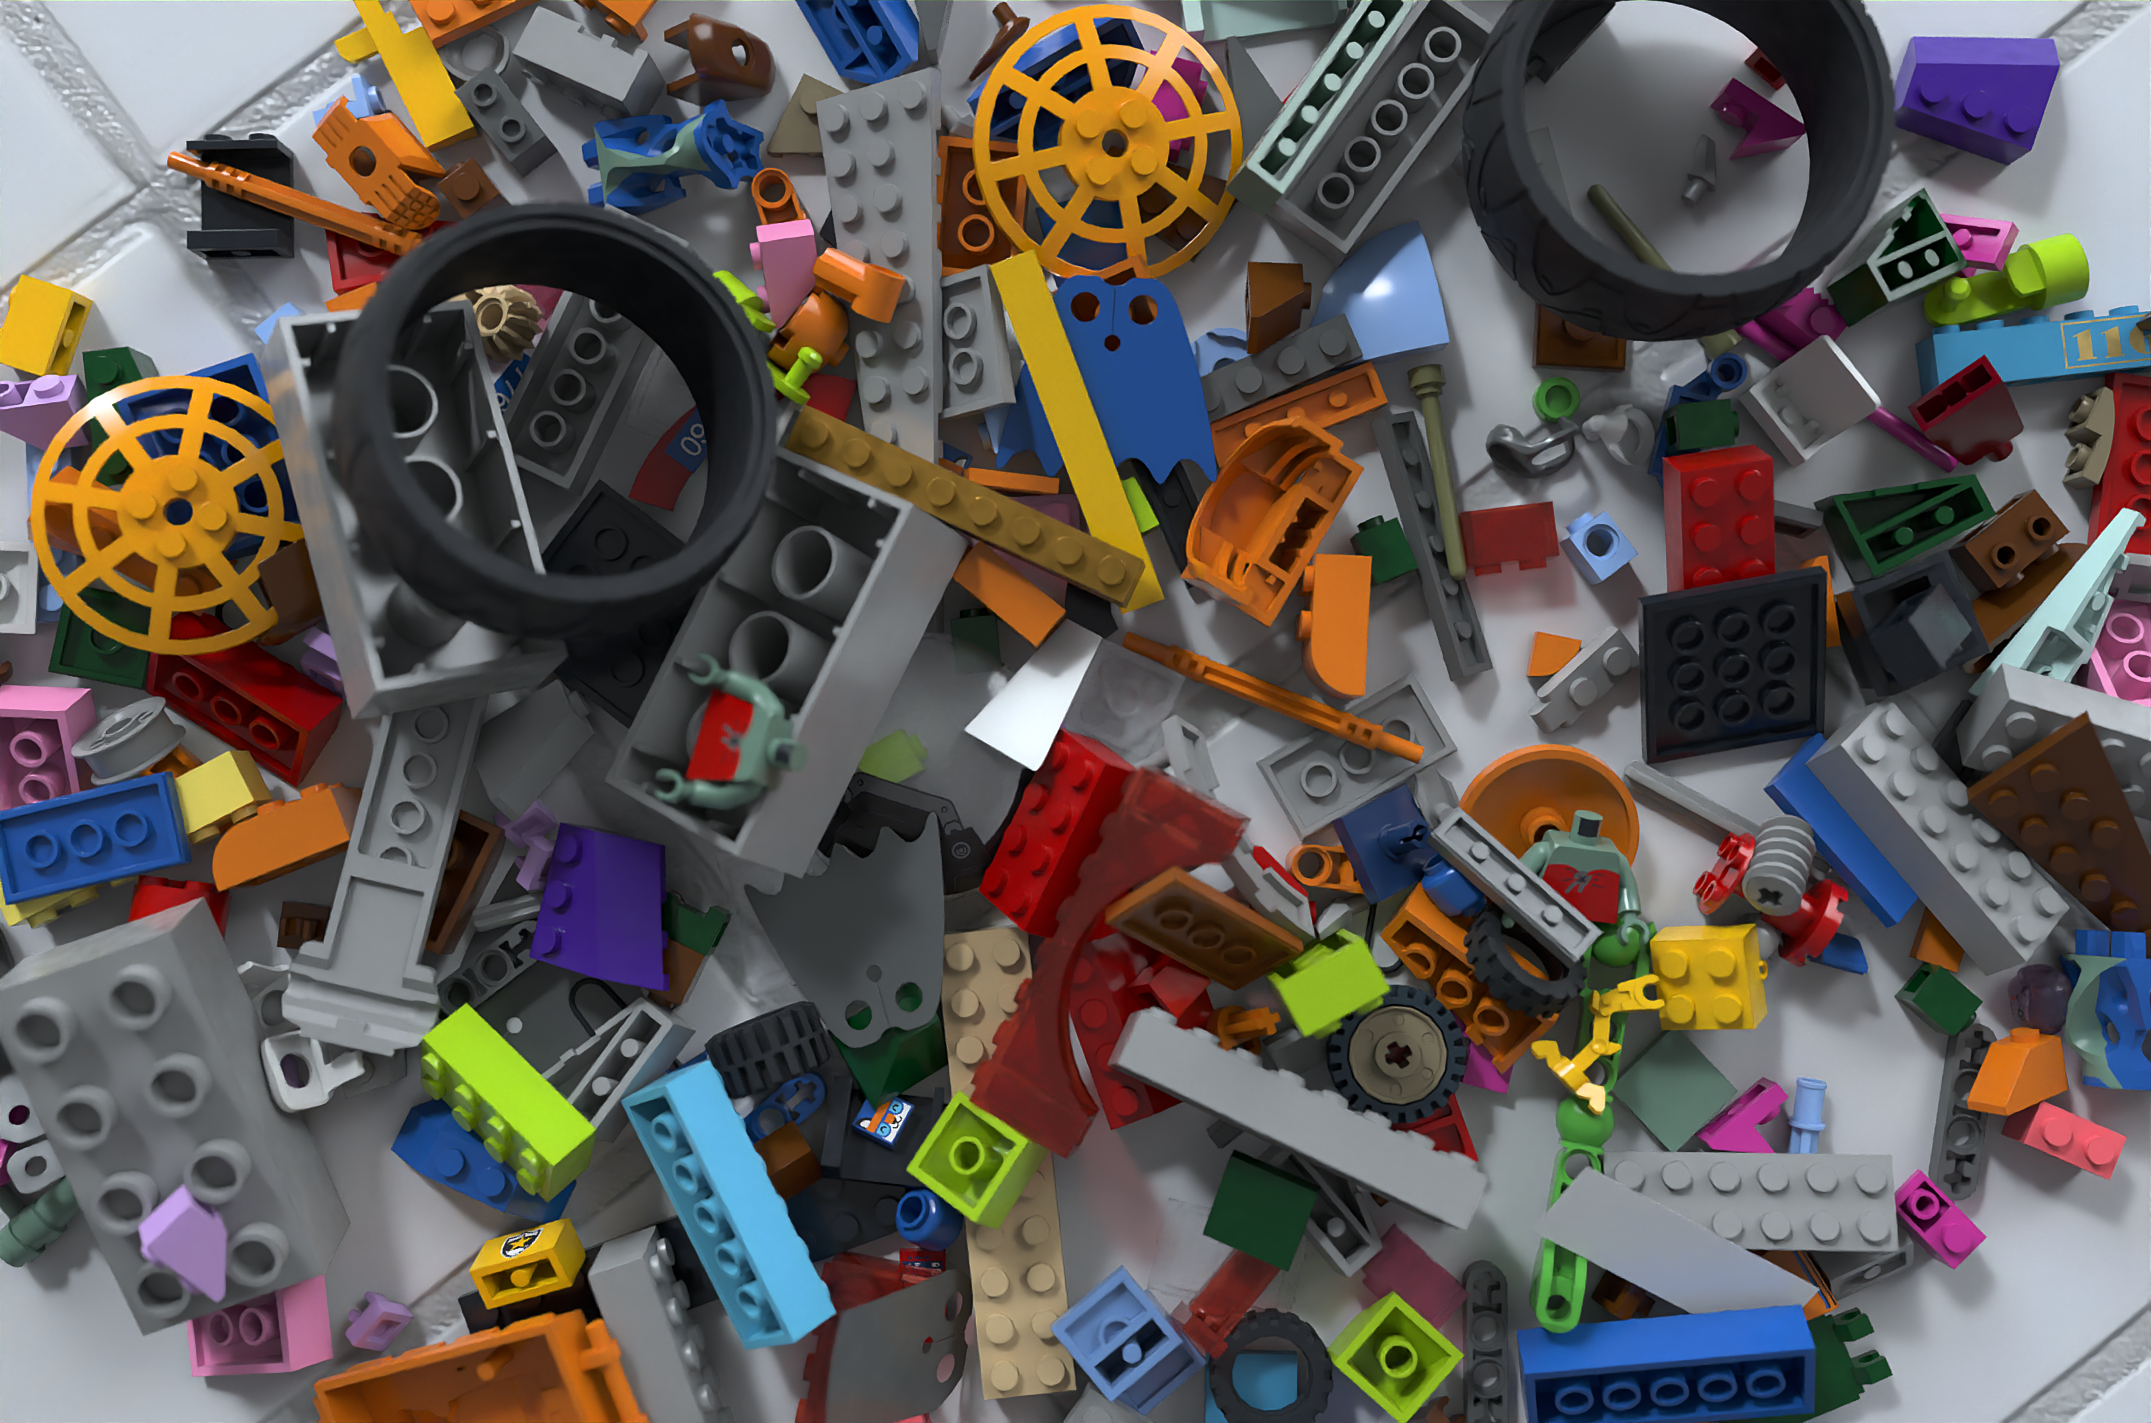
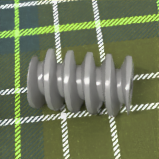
(1779, 865)

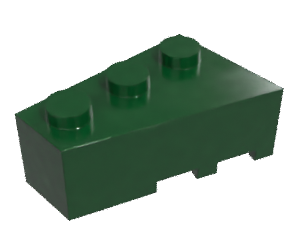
(1896, 261)

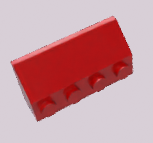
(246, 699)

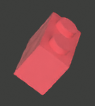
(2066, 1137)

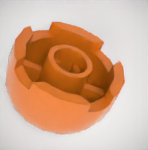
(816, 324)

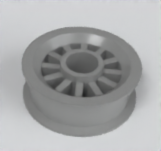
(128, 741)

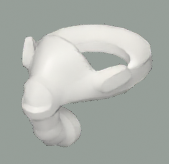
(1613, 427)

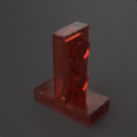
(1224, 1300)

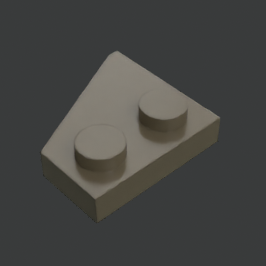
(799, 126)

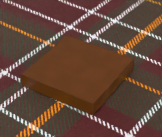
(1570, 347)

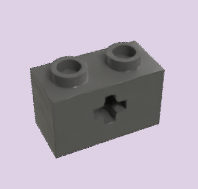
(506, 121)

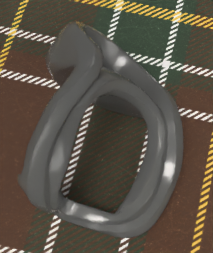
(1515, 454)

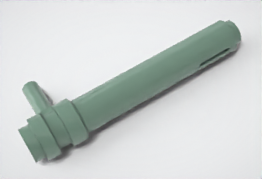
(36, 1223)

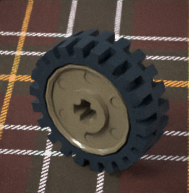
(1428, 1067)

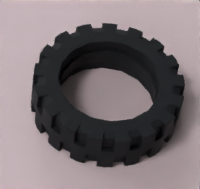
(1509, 979)
(1272, 1324)

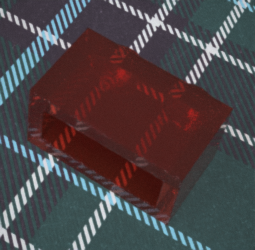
(1509, 537)

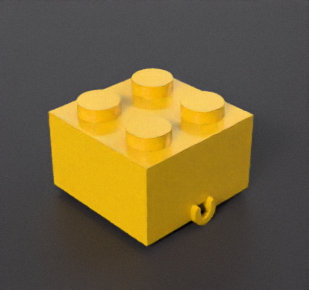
(1709, 977)

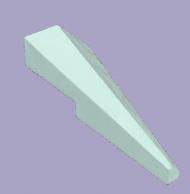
(2072, 616)

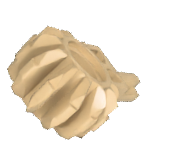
(505, 321)

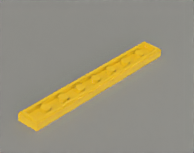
(1072, 415)

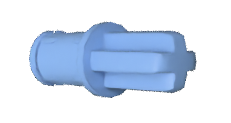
(1807, 1116)

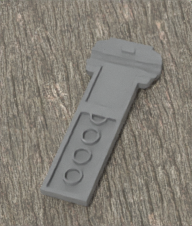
(367, 975)

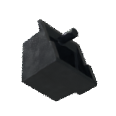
(1870, 603)

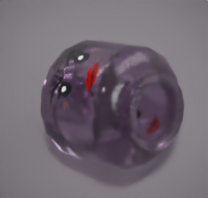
(2040, 998)

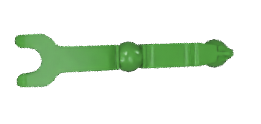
(1581, 1132)

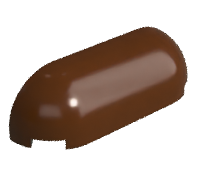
(2006, 612)

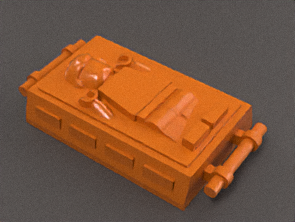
(522, 1374)

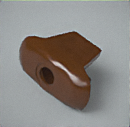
(715, 67)
(292, 590)

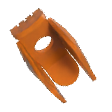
(382, 182)

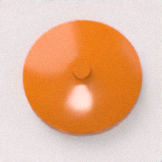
(1541, 790)

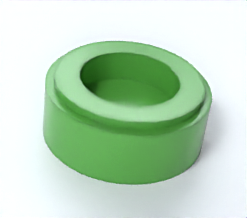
(1555, 399)

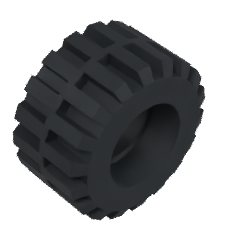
(769, 1049)

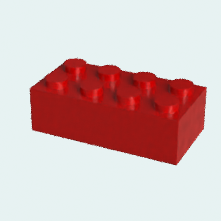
(1718, 516)
(1055, 831)

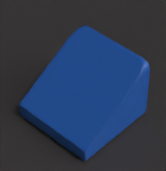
(1844, 954)

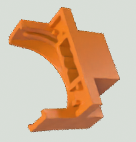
(1263, 519)

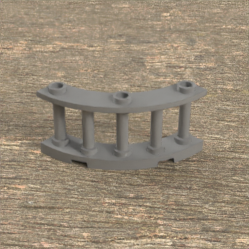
(1264, 889)

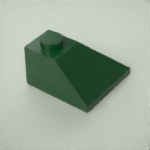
(899, 1056)

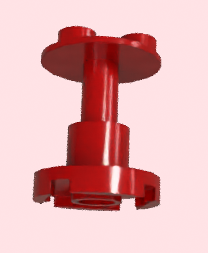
(1803, 931)

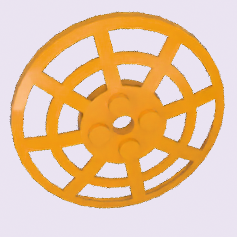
(1081, 136)
(144, 522)

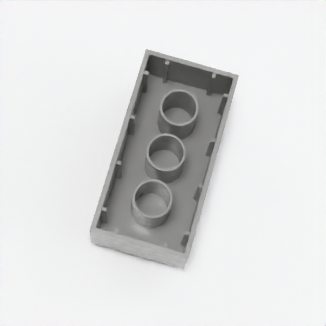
(447, 418)
(822, 613)
(158, 1081)

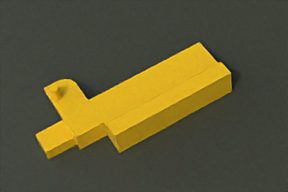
(415, 72)

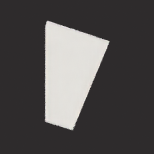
(1036, 699)

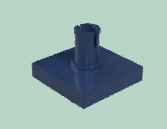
(1385, 843)

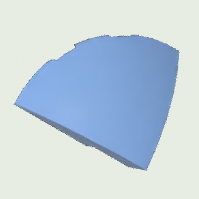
(1388, 298)

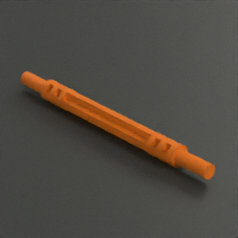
(298, 204)
(1273, 697)

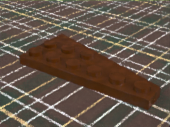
(2075, 824)

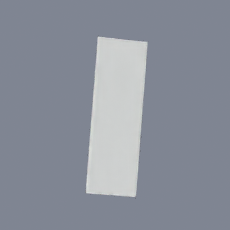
(1664, 1250)

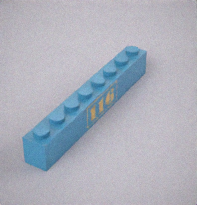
(2040, 349)

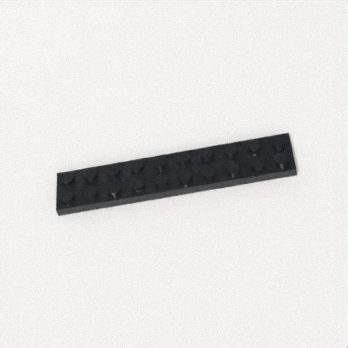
(825, 1215)

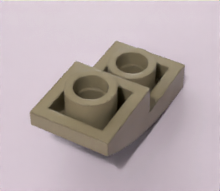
(2092, 426)

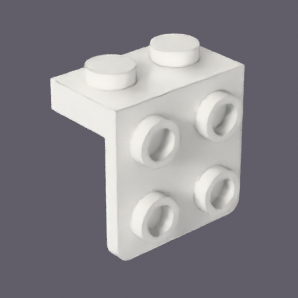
(1810, 399)

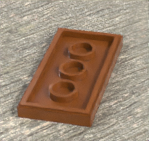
(1203, 929)

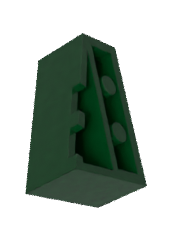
(104, 372)
(1897, 523)

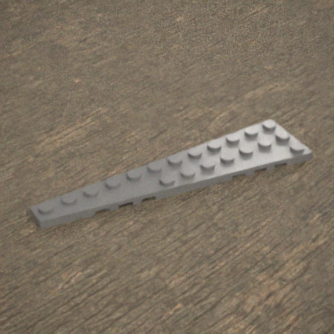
(887, 214)

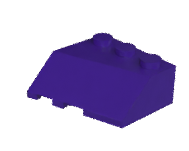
(1977, 92)
(604, 907)

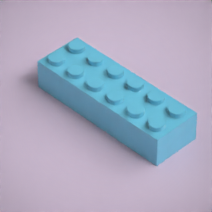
(729, 1206)

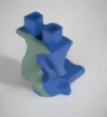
(672, 151)
(2105, 992)

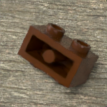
(2008, 542)

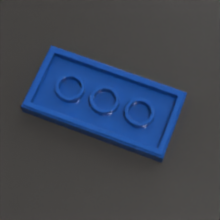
(91, 838)
(1840, 838)

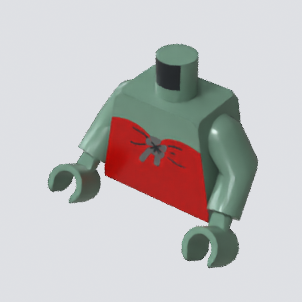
(738, 744)
(1588, 875)

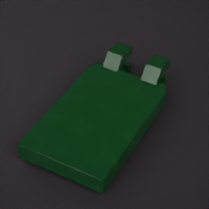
(1836, 1374)

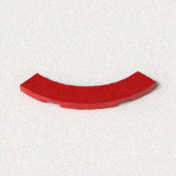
(664, 478)

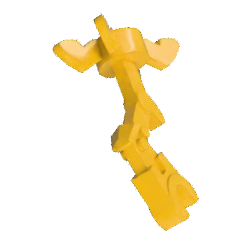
(1624, 999)

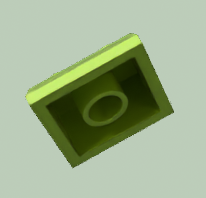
(977, 1161)
(1394, 1356)

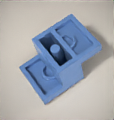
(1128, 1342)

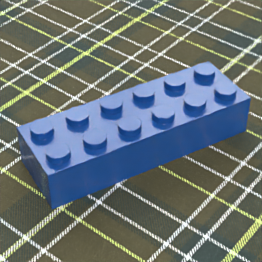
(1670, 1368)

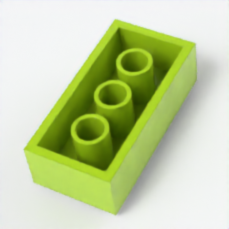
(1328, 983)
(506, 1103)

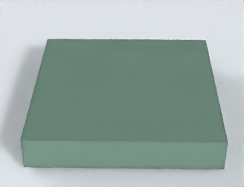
(1672, 1089)

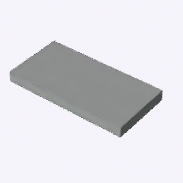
(1329, 776)

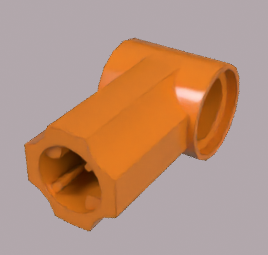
(867, 286)

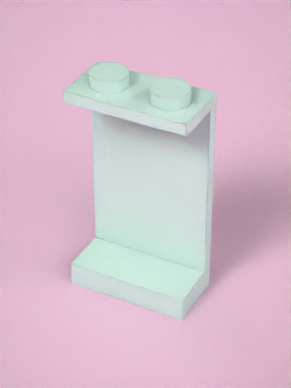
(1217, 19)

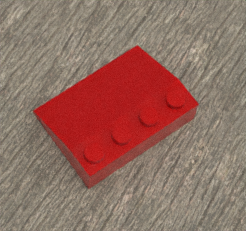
(1099, 1013)

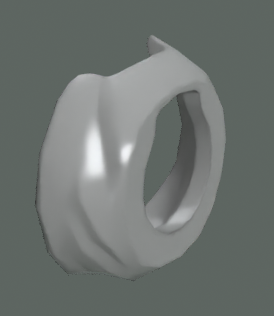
(452, 53)

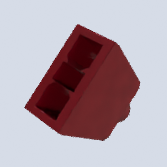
(1970, 415)

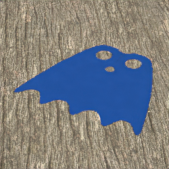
(1142, 392)

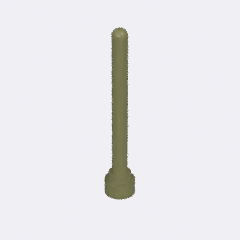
(1647, 254)
(1427, 385)

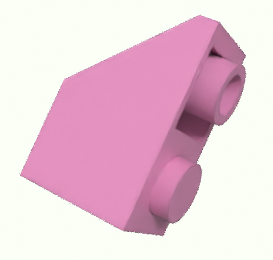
(787, 259)

